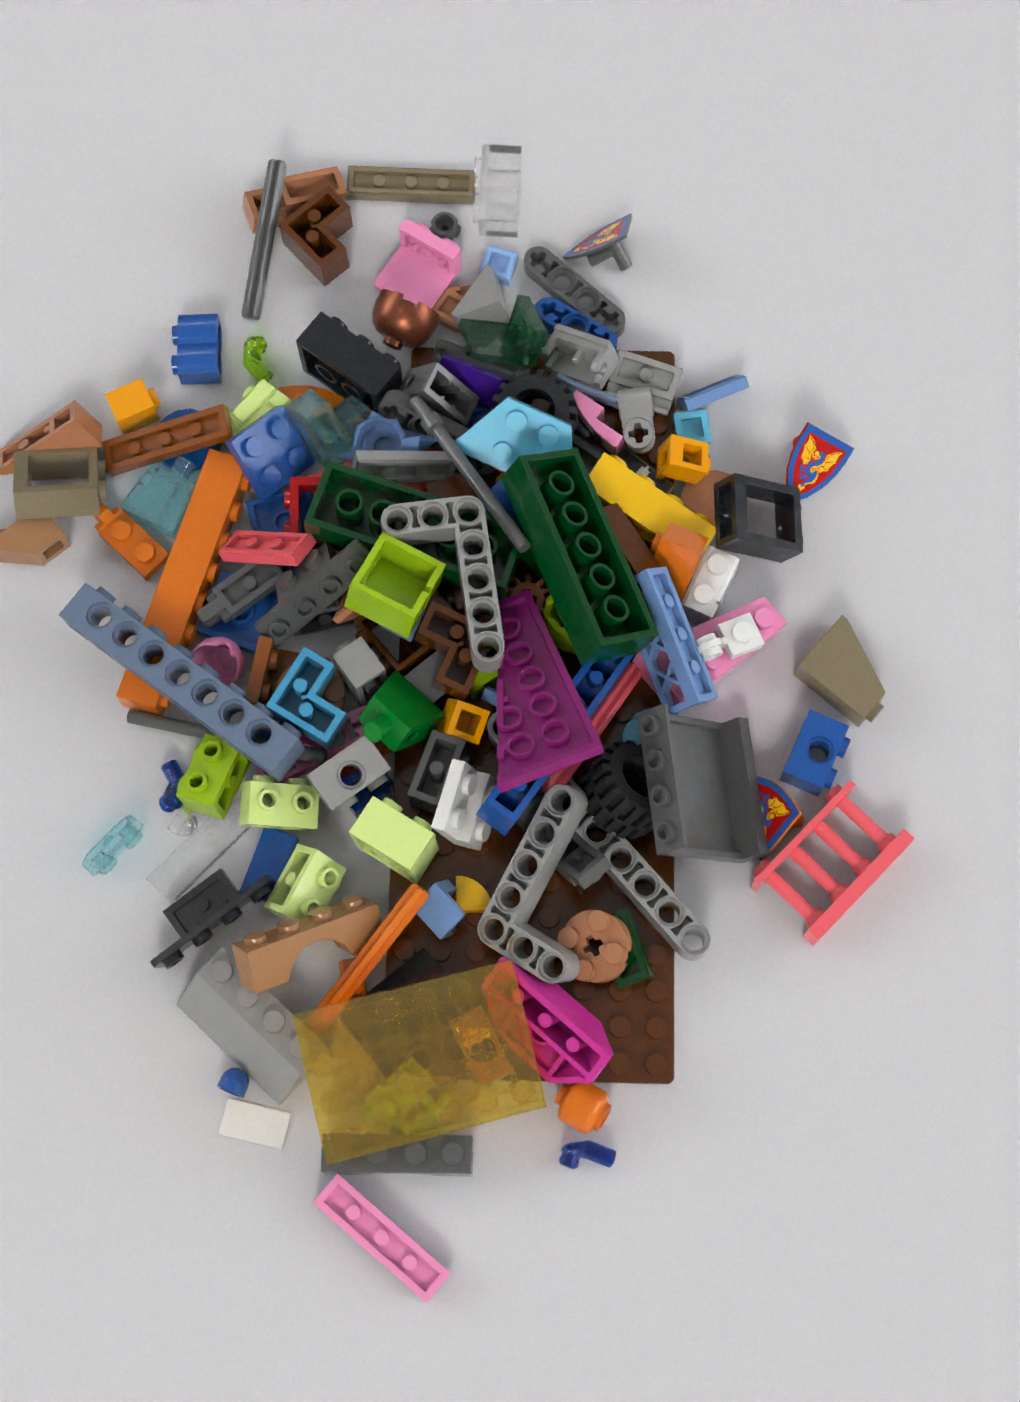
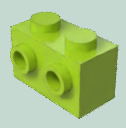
(212, 778)

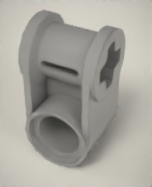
(637, 413)

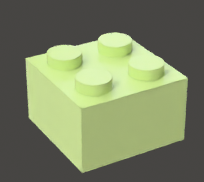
(394, 838)

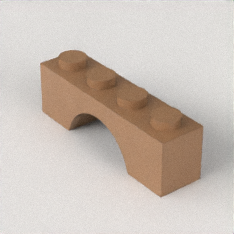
(268, 956)

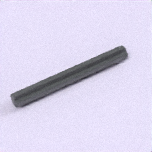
(264, 239)

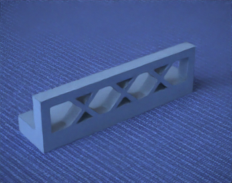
(677, 641)

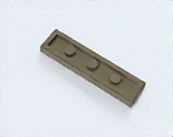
(411, 185)

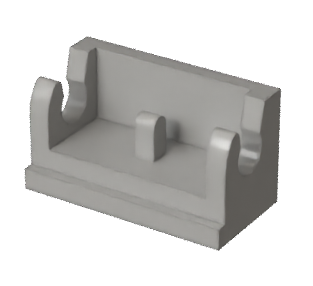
(581, 356)

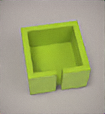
(394, 585)

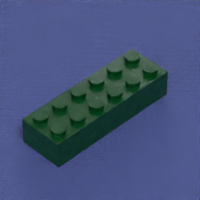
(351, 506)
(579, 556)

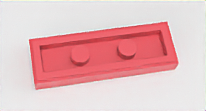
(267, 547)

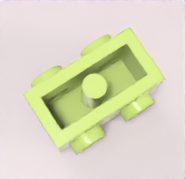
(279, 804)
(305, 883)

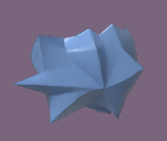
(386, 434)

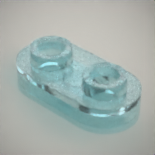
(104, 854)

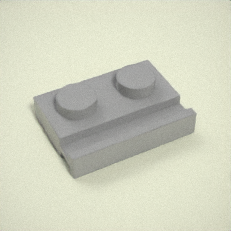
(641, 371)

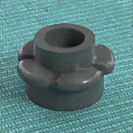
(447, 220)

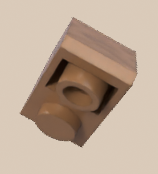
(32, 542)

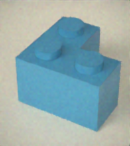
(300, 700)

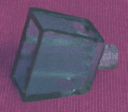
(161, 497)

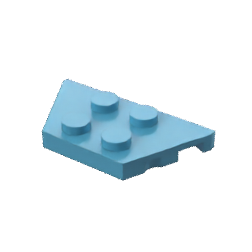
(514, 431)

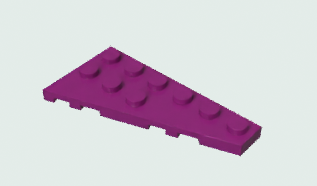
(537, 704)

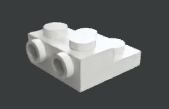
(459, 802)

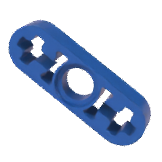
(568, 316)

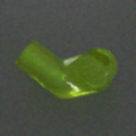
(252, 357)

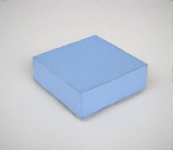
(502, 262)

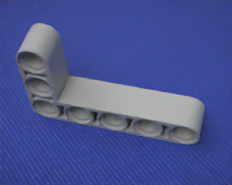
(469, 566)
(532, 887)

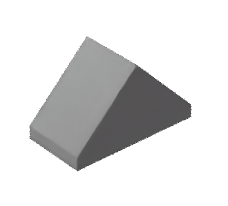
(482, 300)

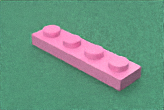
(382, 1238)

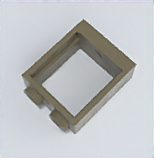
(58, 500)

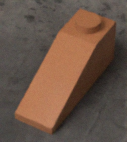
(64, 429)

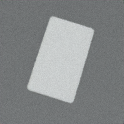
(254, 1123)

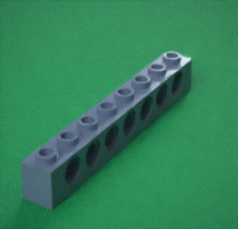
(273, 757)

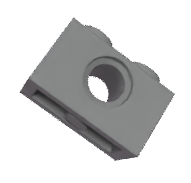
(359, 669)
(361, 755)

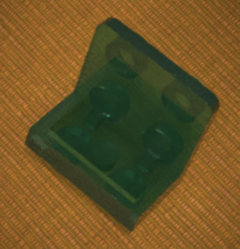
(510, 342)

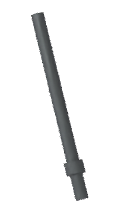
(434, 426)
(197, 730)

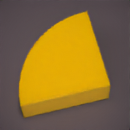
(471, 895)

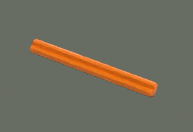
(377, 945)

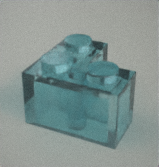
(326, 430)

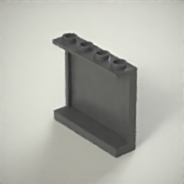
(702, 787)

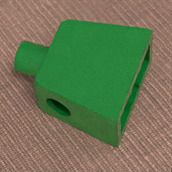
(399, 714)

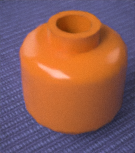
(583, 1106)

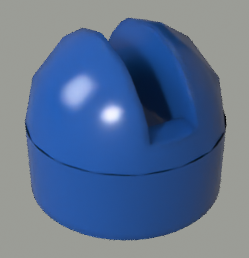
(234, 1082)

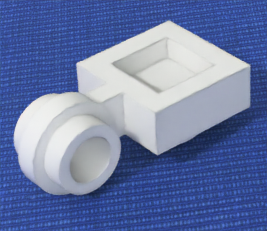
(736, 636)

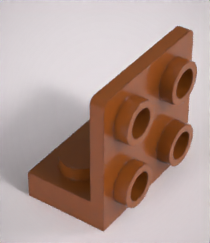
(266, 670)

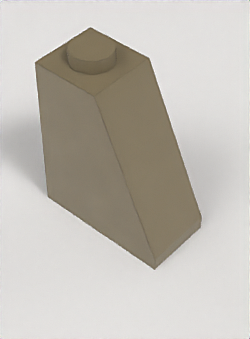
(843, 674)

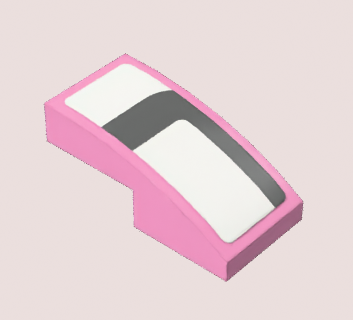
(593, 417)

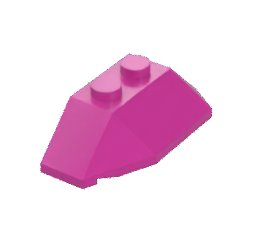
(563, 1034)

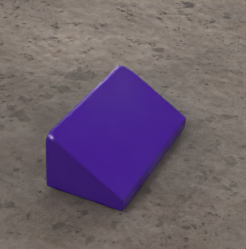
(477, 379)

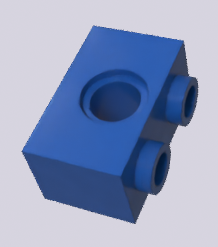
(820, 733)

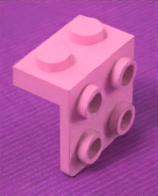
(421, 265)

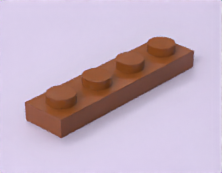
(167, 440)

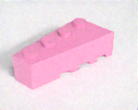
(767, 621)

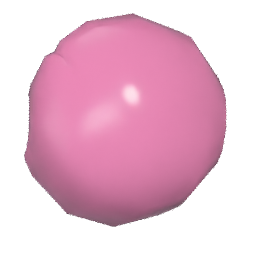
(222, 656)

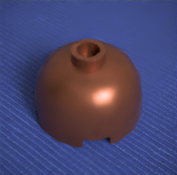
(402, 320)

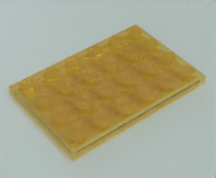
(418, 1061)

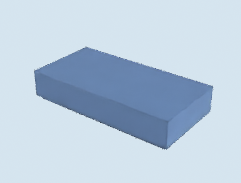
(712, 392)

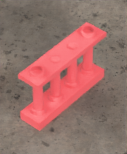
(842, 895)

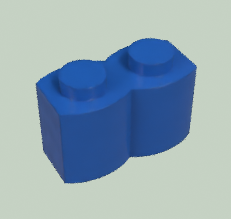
(198, 349)

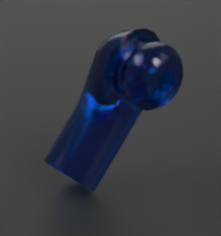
(169, 800)
(586, 1150)

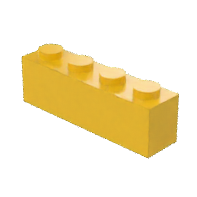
(642, 502)

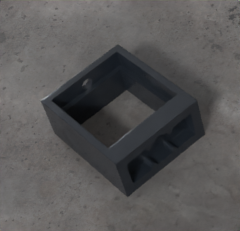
(733, 531)

